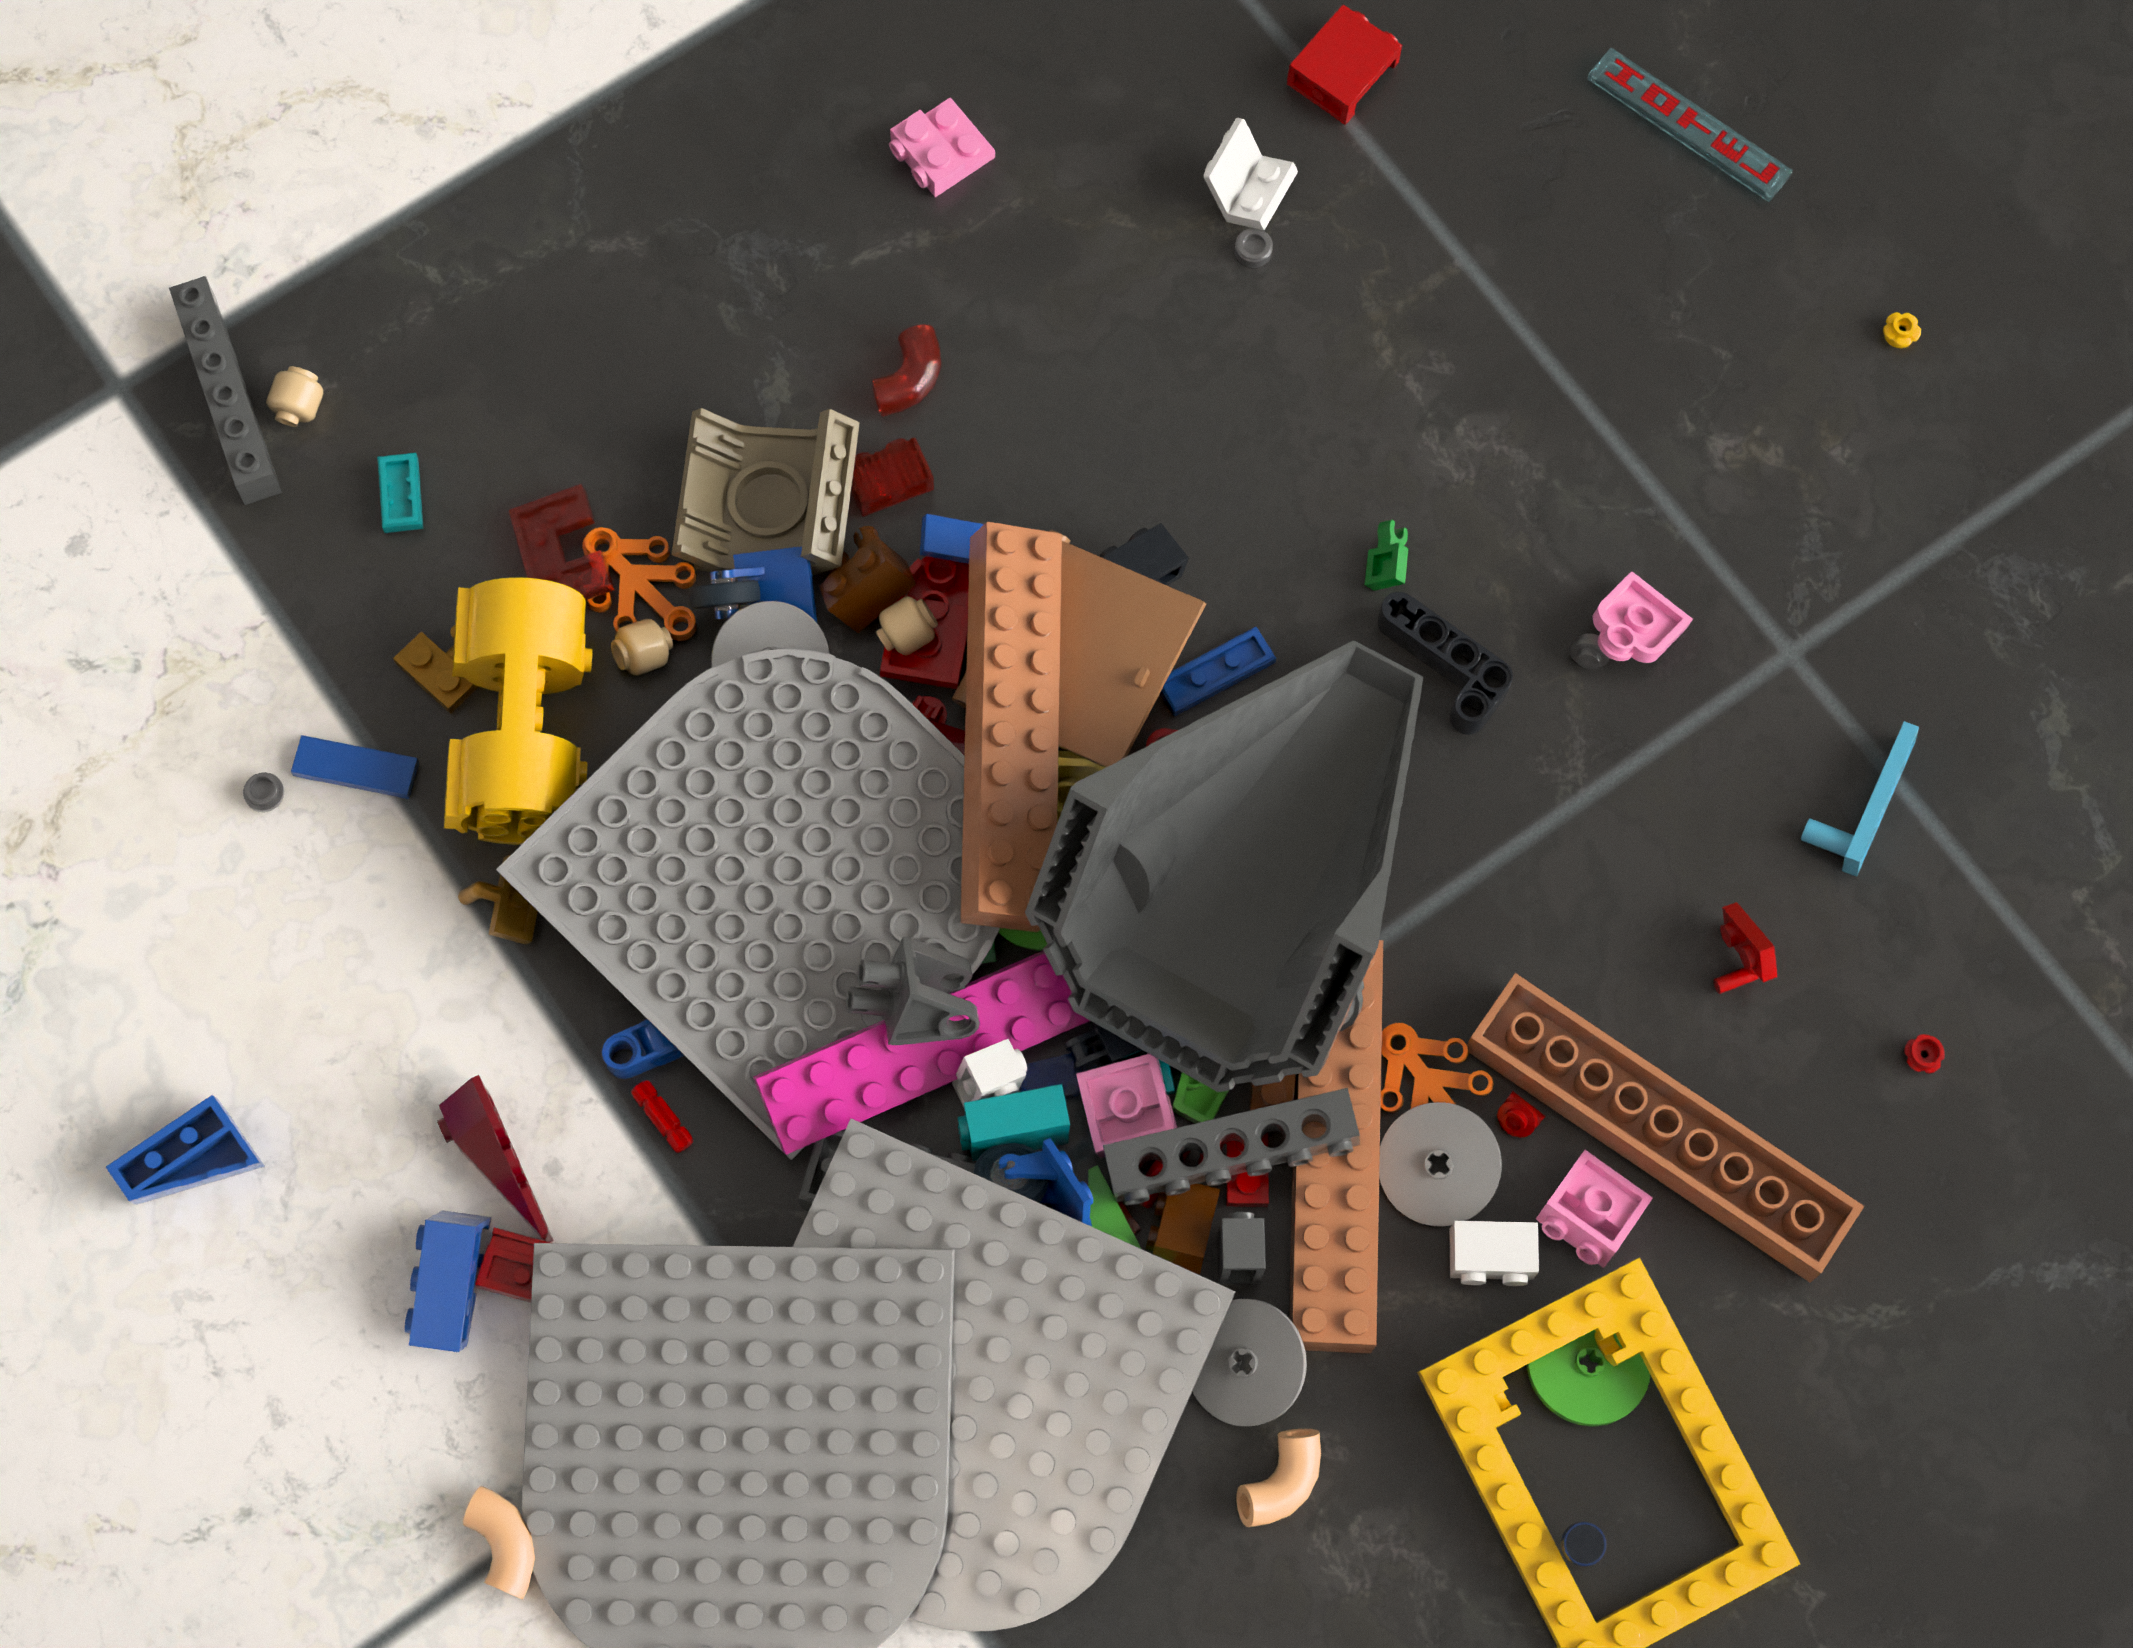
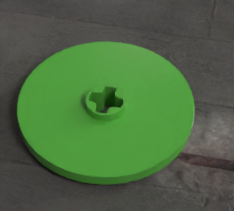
(1583, 1396)

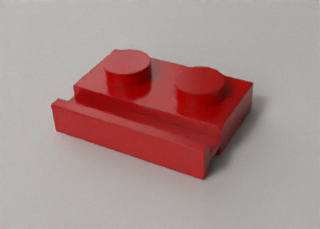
(508, 1265)

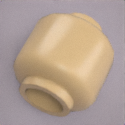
(294, 396)
(906, 626)
(641, 647)

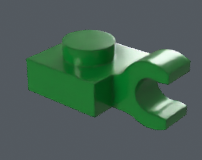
(1389, 561)

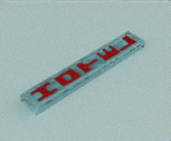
(1690, 124)

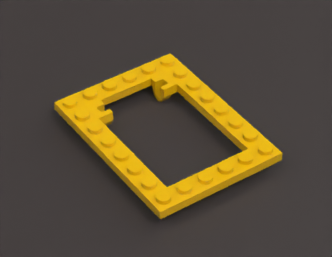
(1472, 1403)

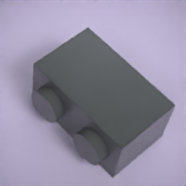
(1241, 1249)

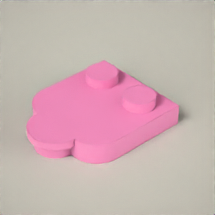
(1637, 622)

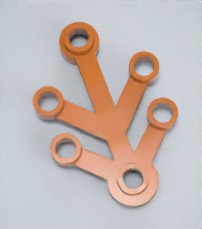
(637, 577)
(1427, 1081)

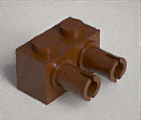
(866, 581)

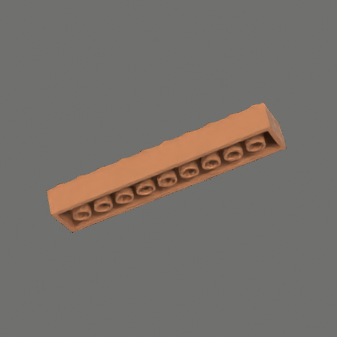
(1010, 721)
(1664, 1128)
(1339, 1196)

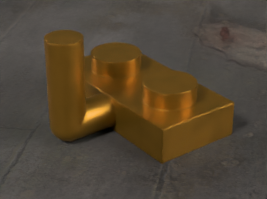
(433, 671)
(512, 914)

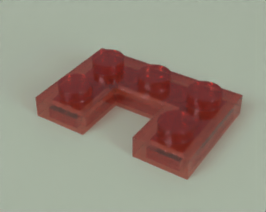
(538, 533)

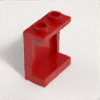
(1343, 63)

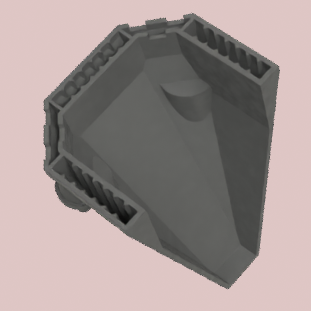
(1237, 873)

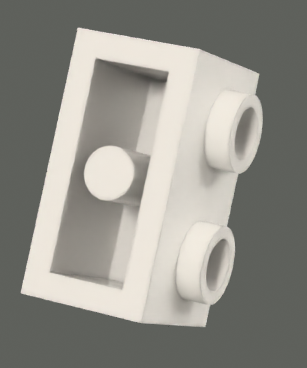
(990, 1072)
(1494, 1252)

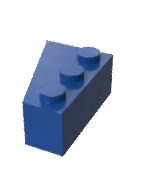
(185, 1154)
(445, 1280)

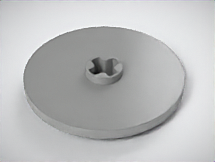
(766, 627)
(1472, 1161)
(1276, 1365)

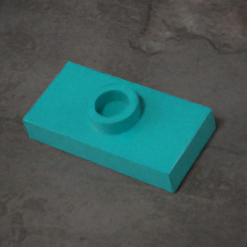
(400, 492)

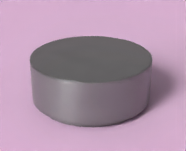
(1253, 248)

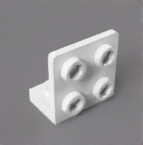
(1244, 181)

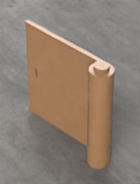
(1114, 652)

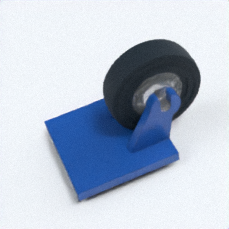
(761, 577)
(1039, 1176)

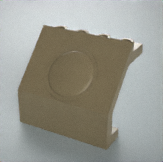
(765, 490)

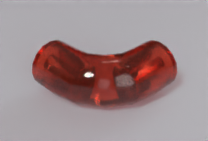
(915, 377)

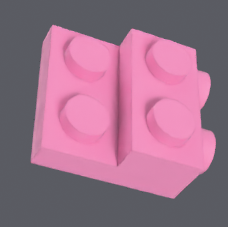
(940, 146)
(1125, 1101)
(1593, 1210)

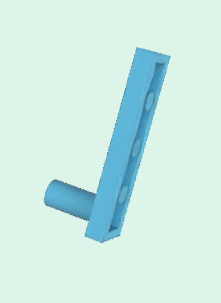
(1856, 846)

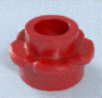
(1931, 1046)

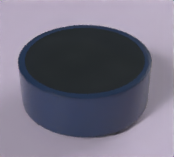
(1583, 1544)

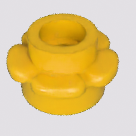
(1899, 338)

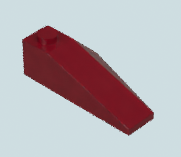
(482, 1138)

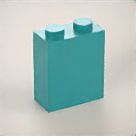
(1015, 1118)

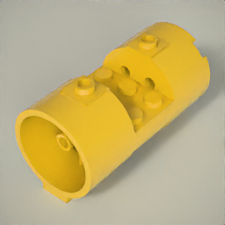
(522, 643)

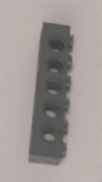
(225, 390)
(1208, 1137)

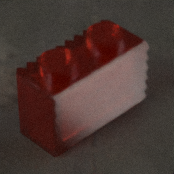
(890, 476)

